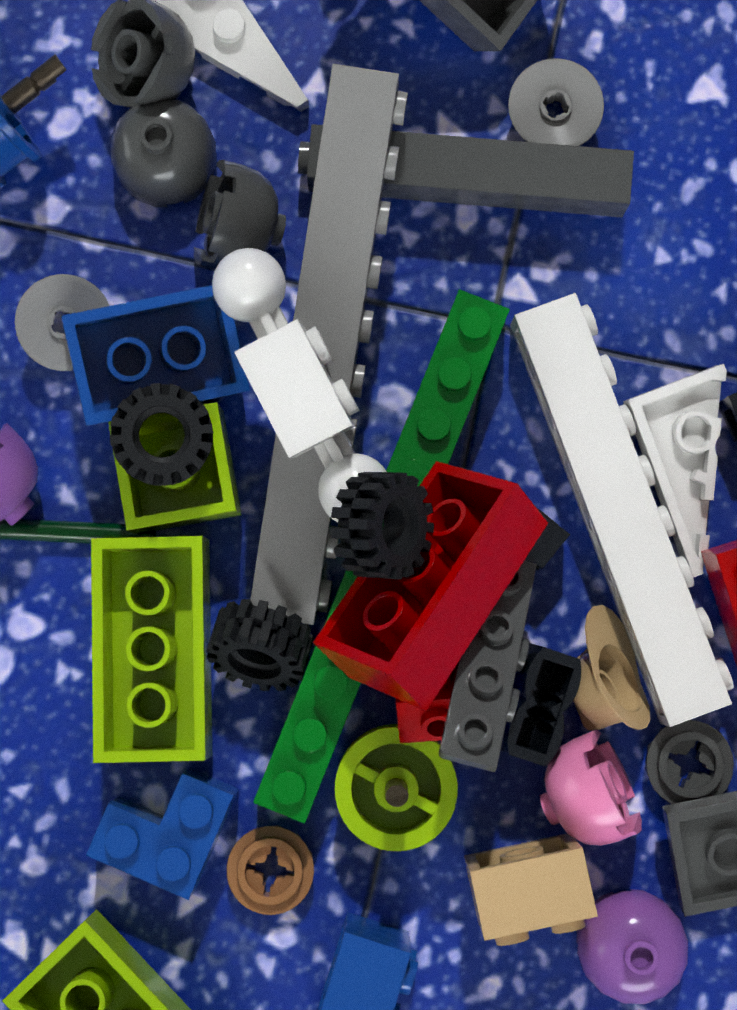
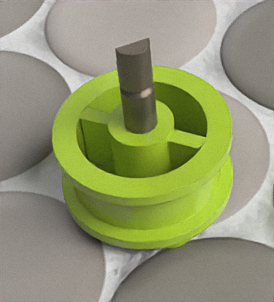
(395, 791)

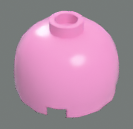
(589, 792)

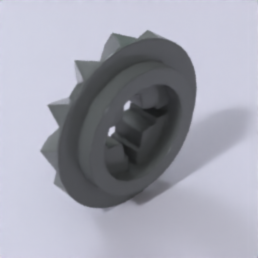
(712, 752)

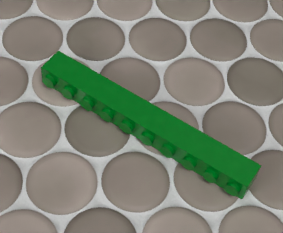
(426, 437)

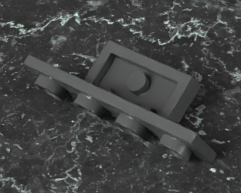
(485, 677)

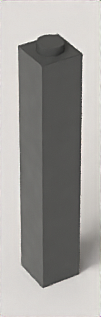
(500, 173)

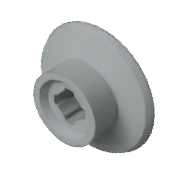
(560, 82)
(37, 315)

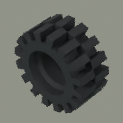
(154, 400)
(375, 547)
(259, 645)

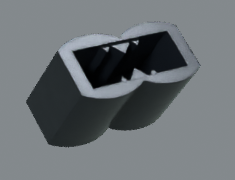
(546, 690)

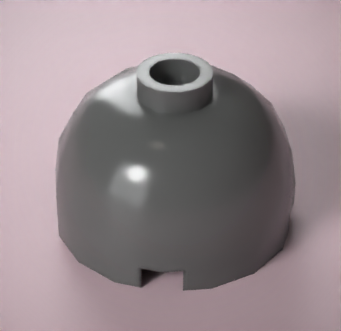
(142, 53)
(163, 152)
(237, 214)

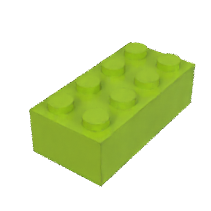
(151, 649)
(94, 972)

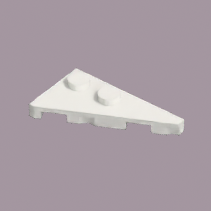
(234, 42)
(679, 437)

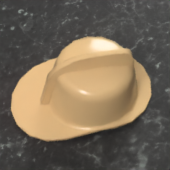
(609, 676)

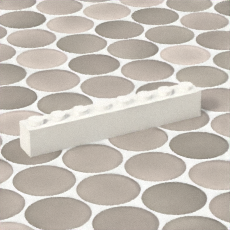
(620, 510)

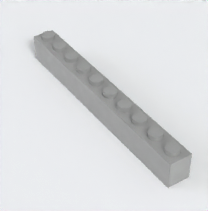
(331, 297)

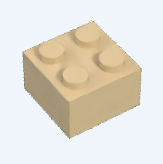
(531, 889)

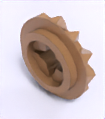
(249, 884)

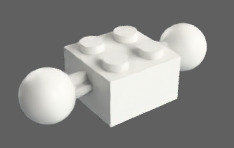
(290, 371)

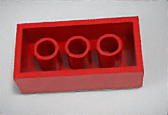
(416, 628)

